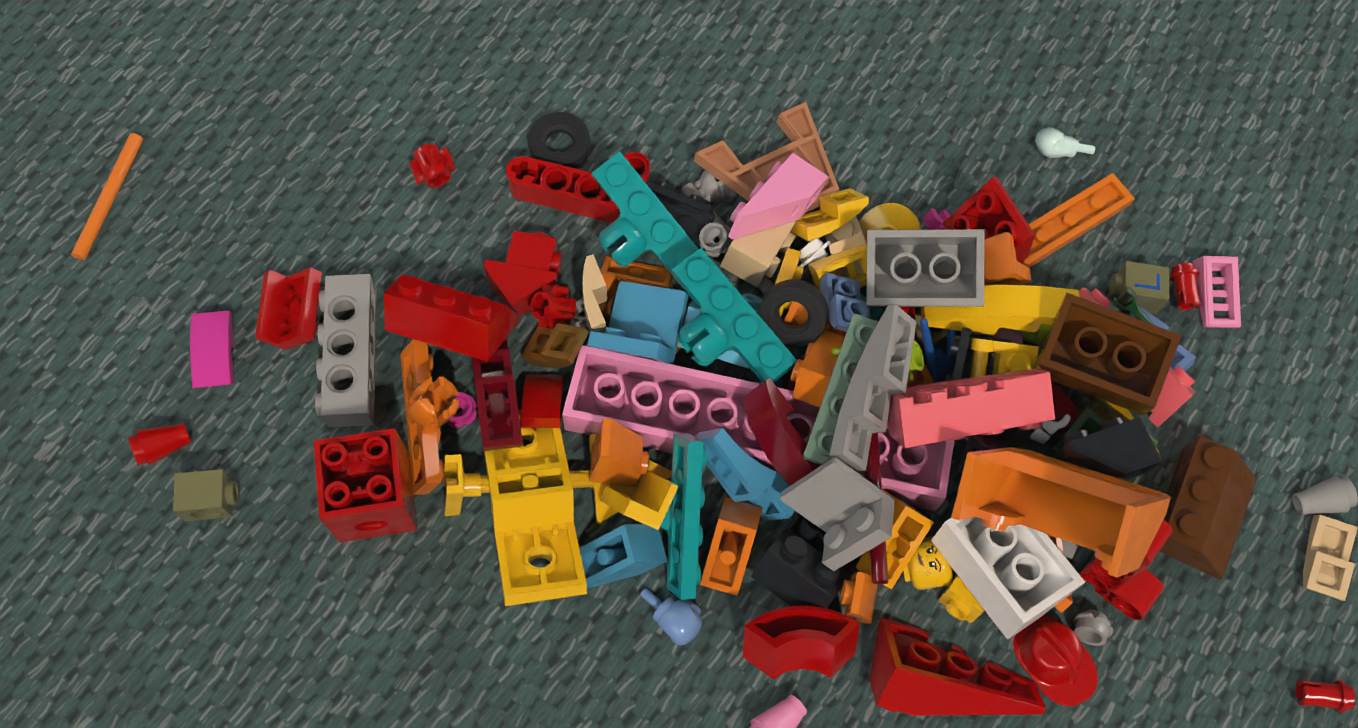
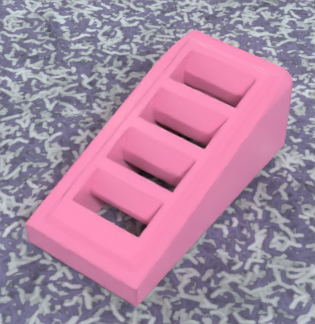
(1229, 279)

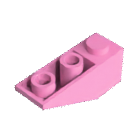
(780, 200)

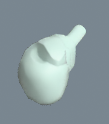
(1055, 144)

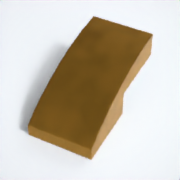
(554, 346)

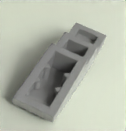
(877, 377)

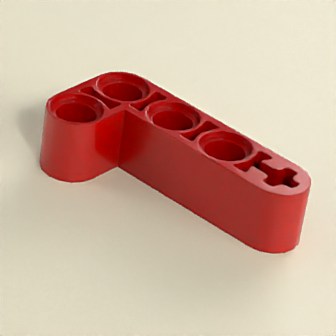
(533, 178)
(1135, 590)

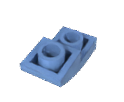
(842, 300)

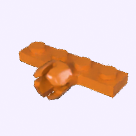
(426, 409)

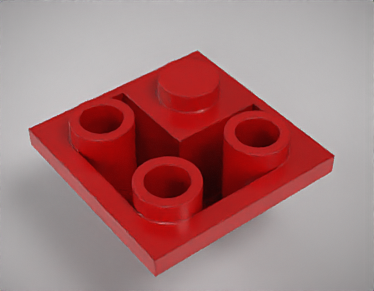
(996, 213)

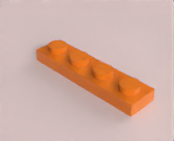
(1077, 217)

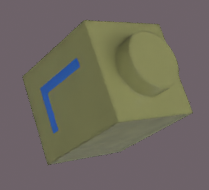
(1146, 280)

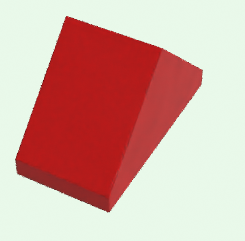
(516, 283)

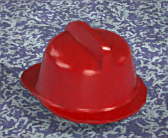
(1056, 661)

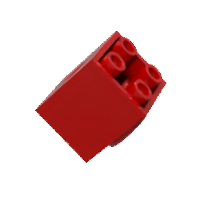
(365, 485)

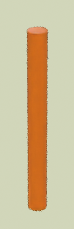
(107, 197)

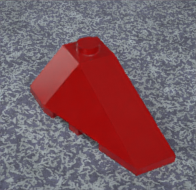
(928, 680)

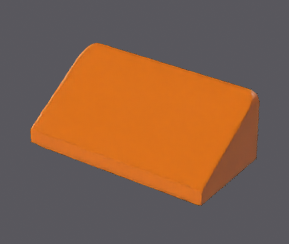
(633, 273)

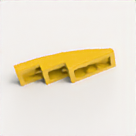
(1004, 307)

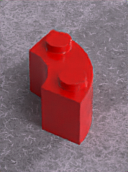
(800, 639)

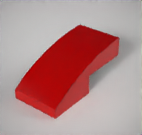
(542, 401)

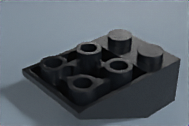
(795, 567)

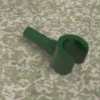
(1132, 306)

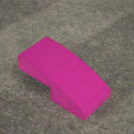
(211, 349)

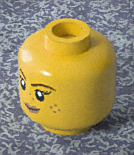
(928, 567)

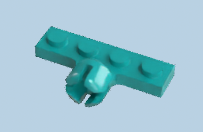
(642, 218)
(727, 322)
(683, 516)

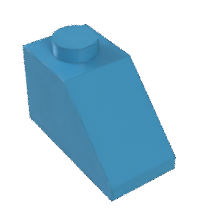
(622, 554)

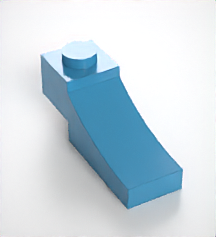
(744, 476)

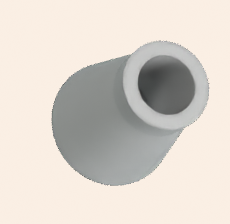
(1328, 496)

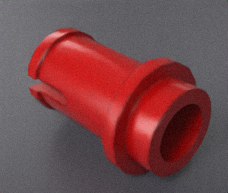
(1185, 285)
(1321, 694)

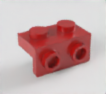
(288, 308)

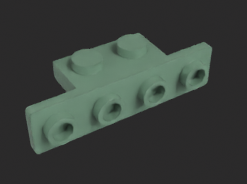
(823, 431)

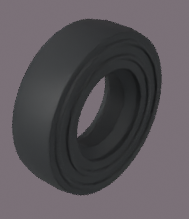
(560, 123)
(799, 292)

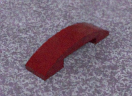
(775, 433)

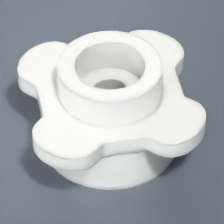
(813, 251)

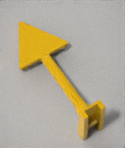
(473, 484)

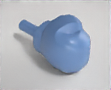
(677, 618)

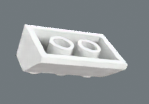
(1009, 572)

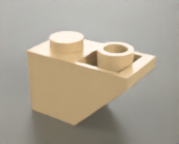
(755, 254)

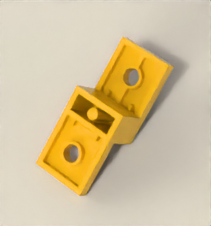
(535, 519)

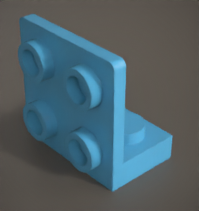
(643, 322)

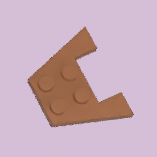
(805, 143)

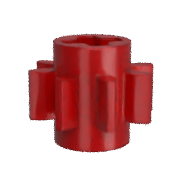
(432, 165)
(553, 306)

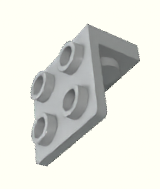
(845, 507)

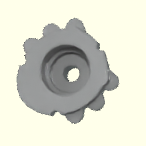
(714, 190)

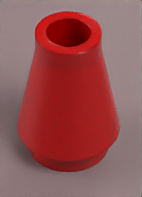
(158, 442)

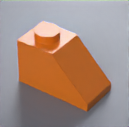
(617, 455)
(731, 546)

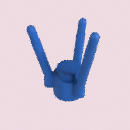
(935, 359)

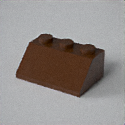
(1108, 354)
(1207, 505)

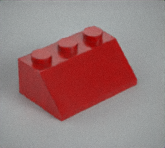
(447, 317)

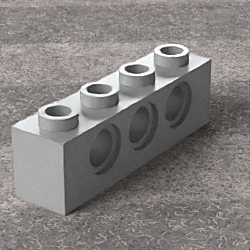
(355, 404)

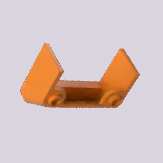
(1062, 501)

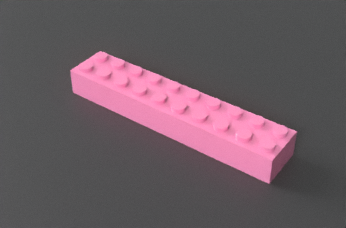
(673, 399)

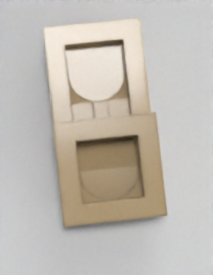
(593, 294)
(1327, 557)

